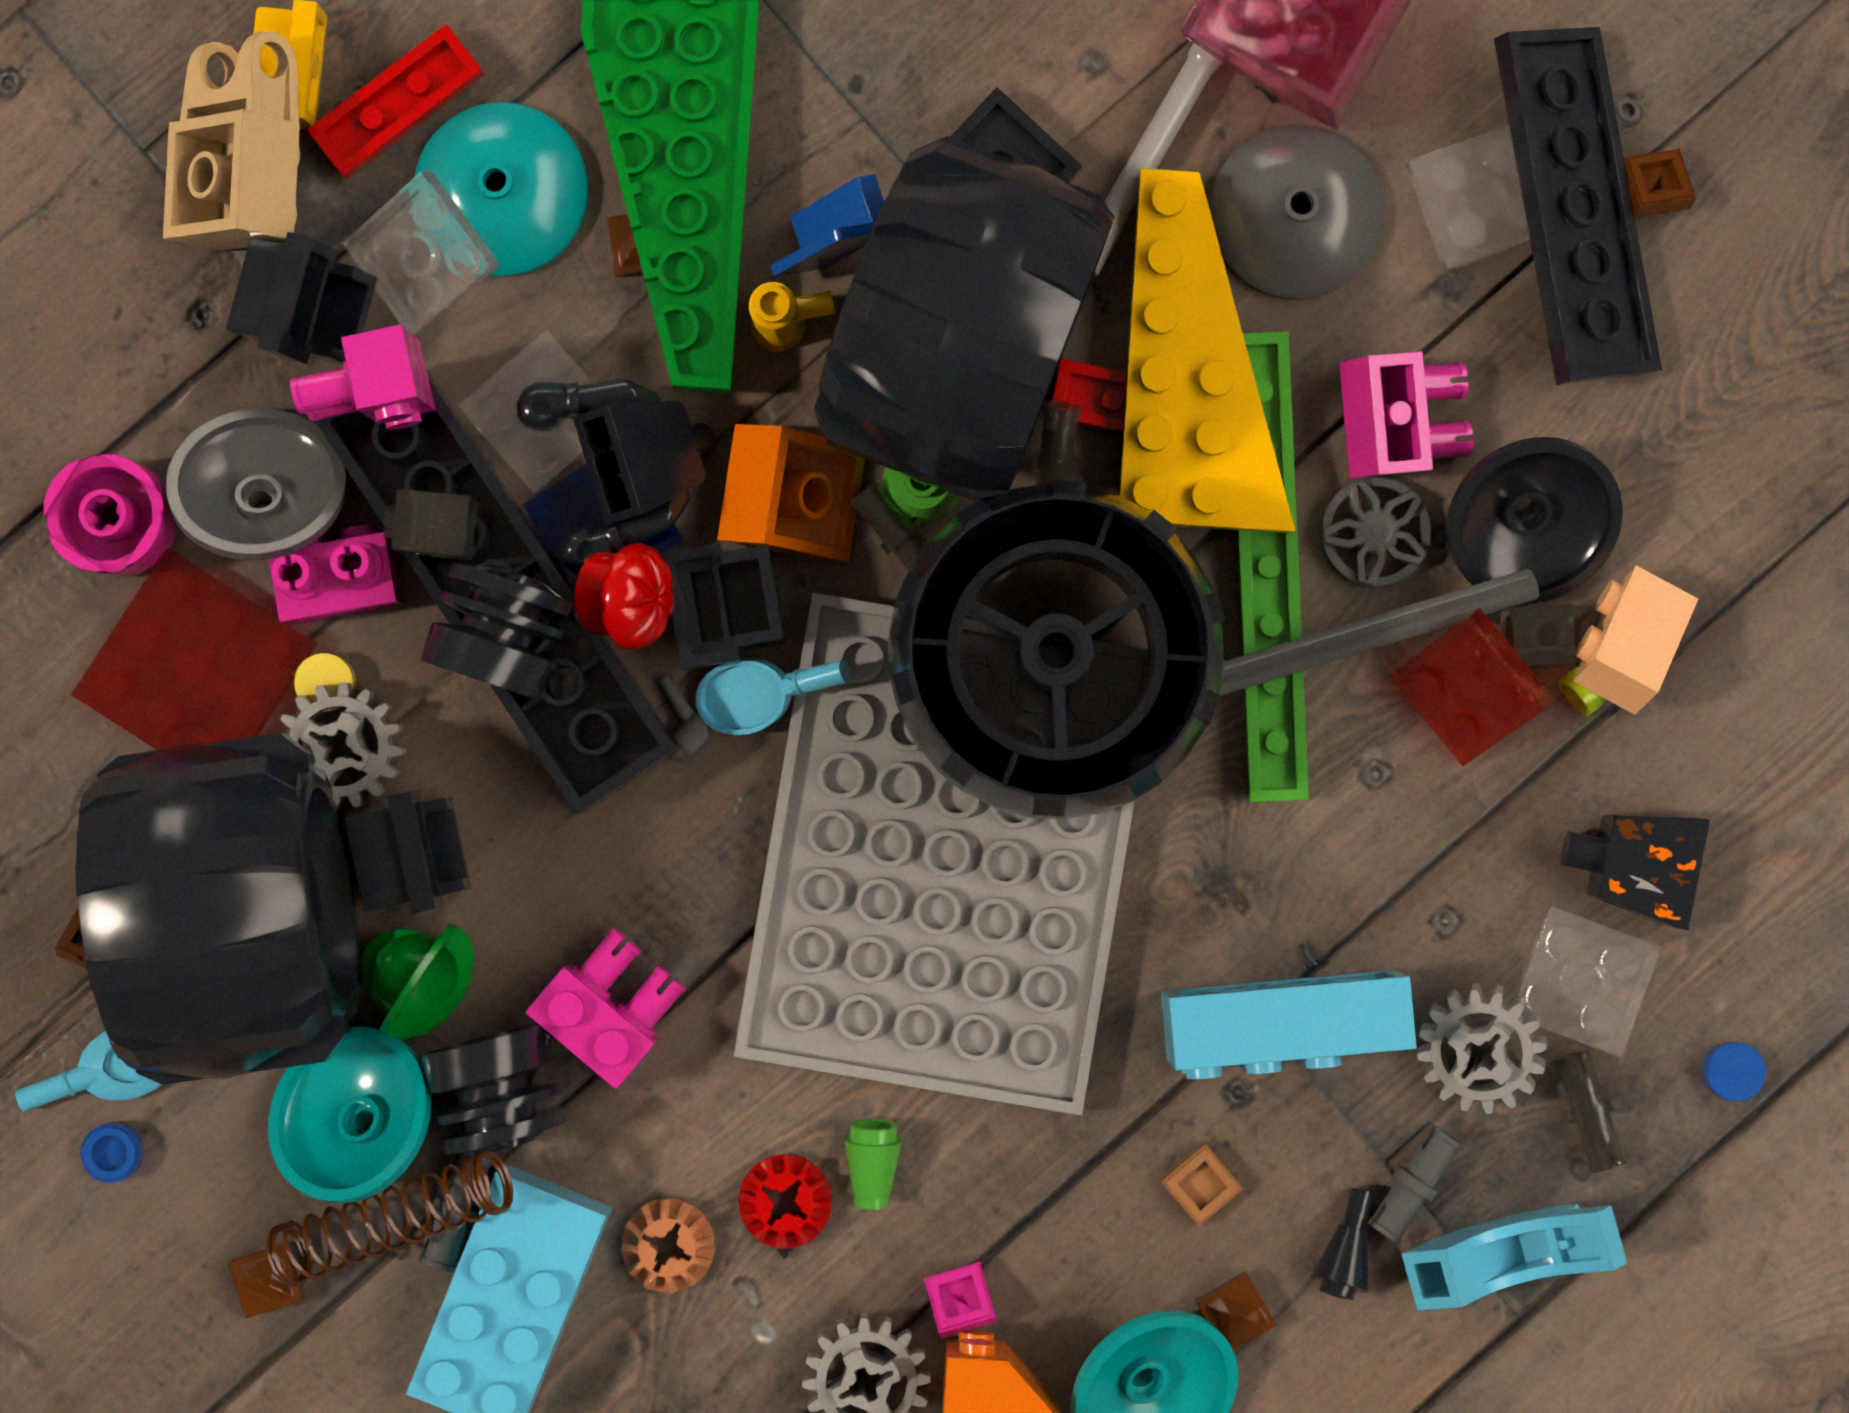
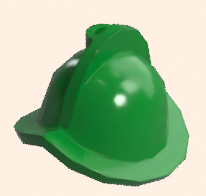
(417, 977)

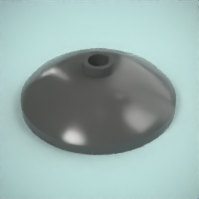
(1287, 251)
(253, 461)

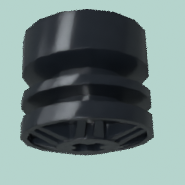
(496, 629)
(492, 1090)

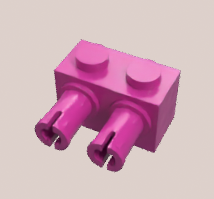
(380, 378)
(1389, 414)
(337, 577)
(591, 1023)

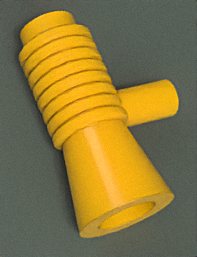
(780, 318)

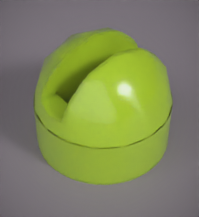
(1580, 697)

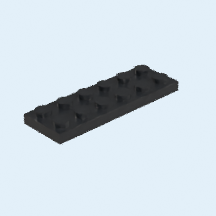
(1577, 204)

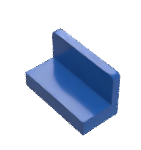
(833, 226)

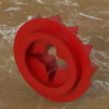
(813, 1197)

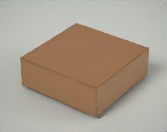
(1201, 1184)

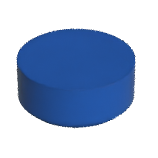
(1734, 1071)
(112, 1152)

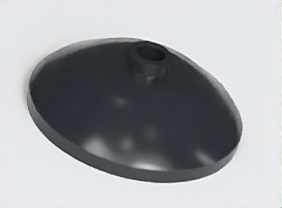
(1558, 536)

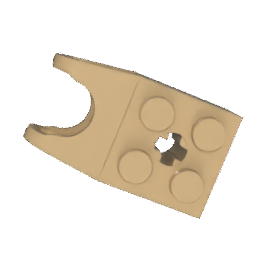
(234, 149)

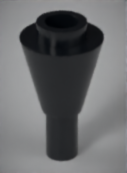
(1345, 1259)

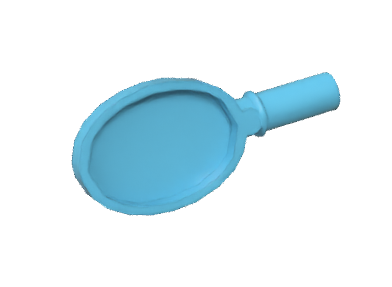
(756, 693)
(97, 1072)

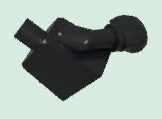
(636, 452)

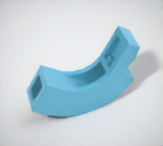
(1512, 1251)

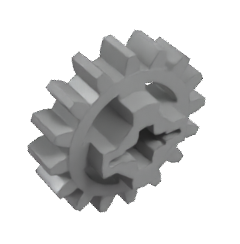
(353, 722)
(1500, 1065)
(891, 1367)

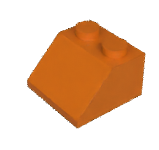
(790, 493)
(990, 1378)

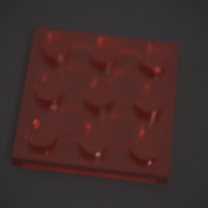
(192, 660)

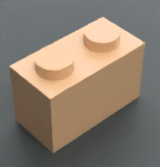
(1634, 639)

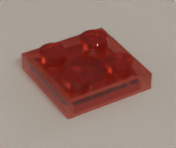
(1471, 687)

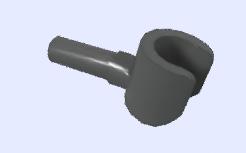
(693, 733)

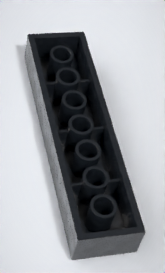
(593, 718)

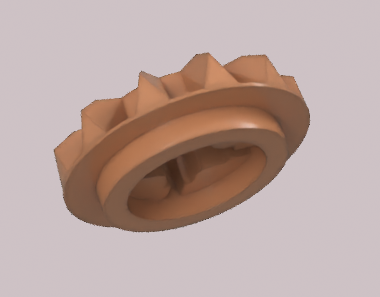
(694, 1238)

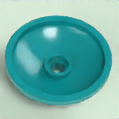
(544, 187)
(323, 1113)
(1159, 1366)

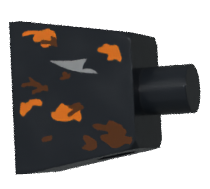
(1642, 864)

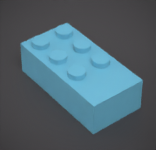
(1286, 1021)
(510, 1299)

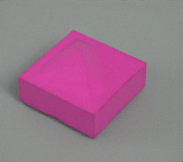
(960, 1300)

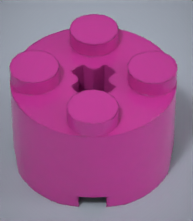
(83, 534)

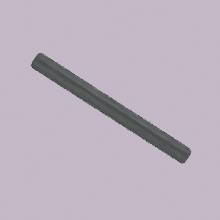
(1377, 631)

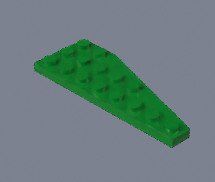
(679, 131)

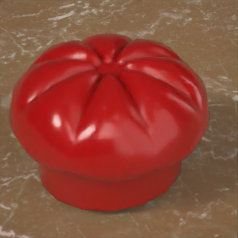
(625, 595)

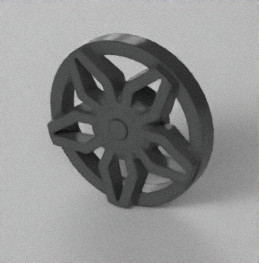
(1375, 531)

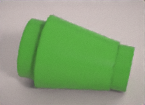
(872, 1161)

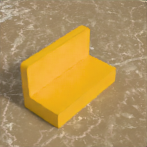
(305, 32)

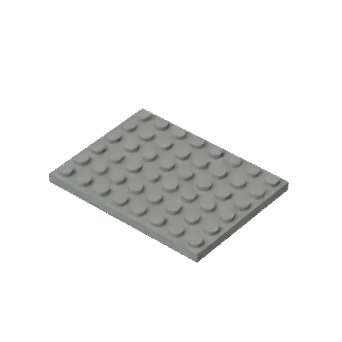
(914, 922)

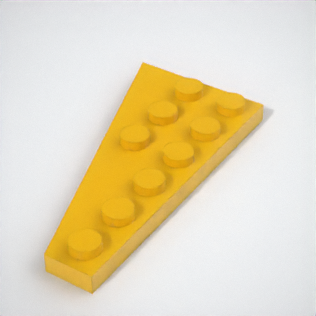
(1192, 404)

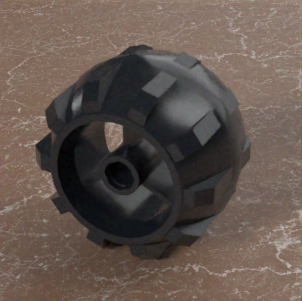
(959, 317)
(1161, 582)
(217, 909)

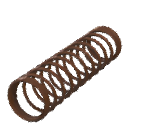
(481, 1198)

